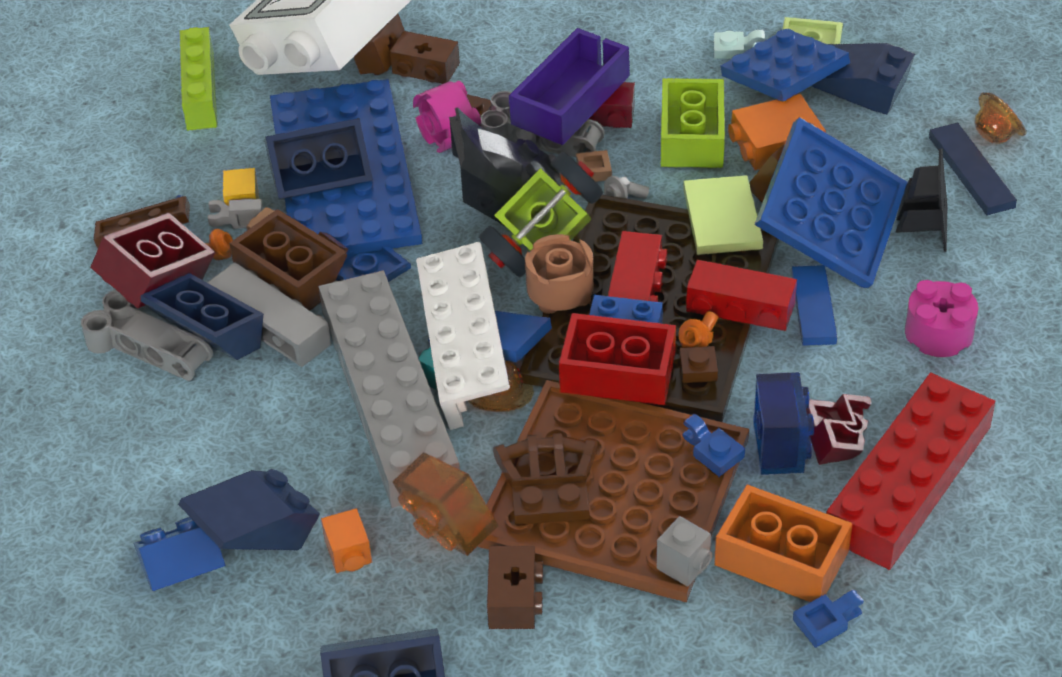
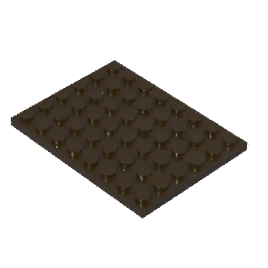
(602, 234)

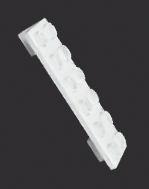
(461, 328)

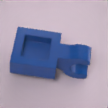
(715, 449)
(826, 619)

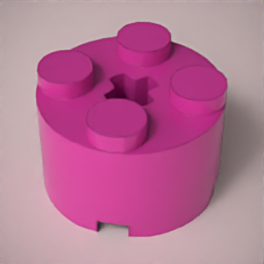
(436, 108)
(941, 317)

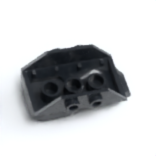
(493, 165)

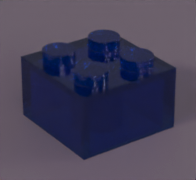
(782, 423)

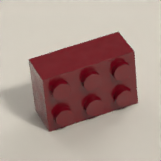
(150, 256)

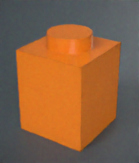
(346, 541)

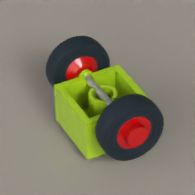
(542, 210)

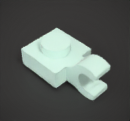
(732, 43)

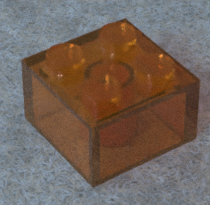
(444, 504)

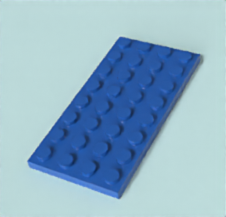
(365, 213)

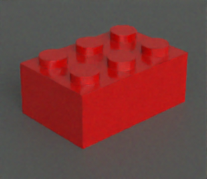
(617, 358)

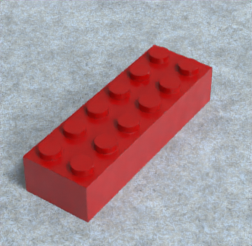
(912, 468)

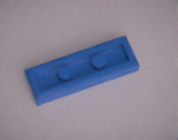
(814, 306)

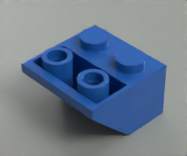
(177, 554)

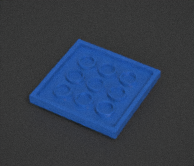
(831, 203)

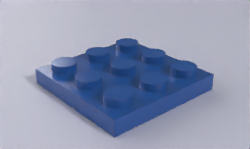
(785, 64)

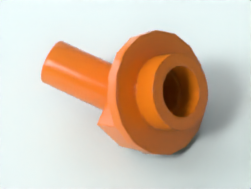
(219, 242)
(696, 332)

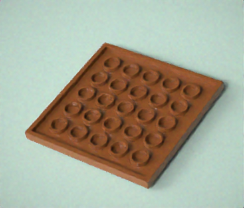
(634, 489)

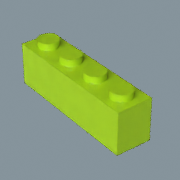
(198, 78)

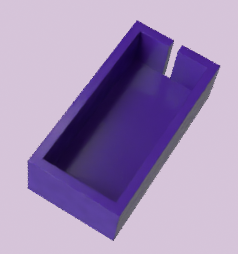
(569, 86)

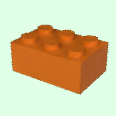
(782, 544)

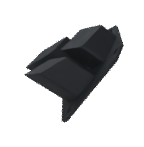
(925, 201)

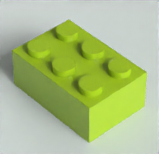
(692, 123)

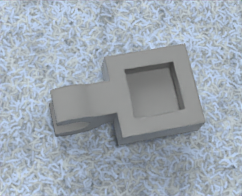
(237, 213)

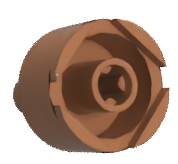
(559, 273)

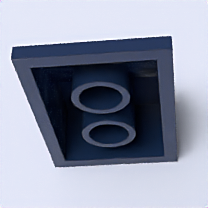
(872, 77)
(253, 512)

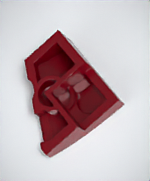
(838, 427)

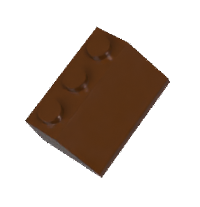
(289, 257)

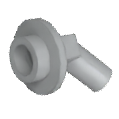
(622, 187)

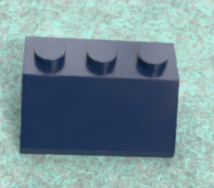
(318, 158)
(208, 314)
(385, 656)

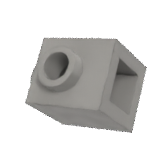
(683, 551)

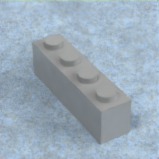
(286, 321)

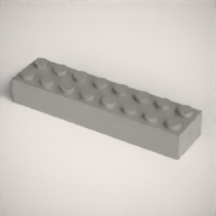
(384, 376)

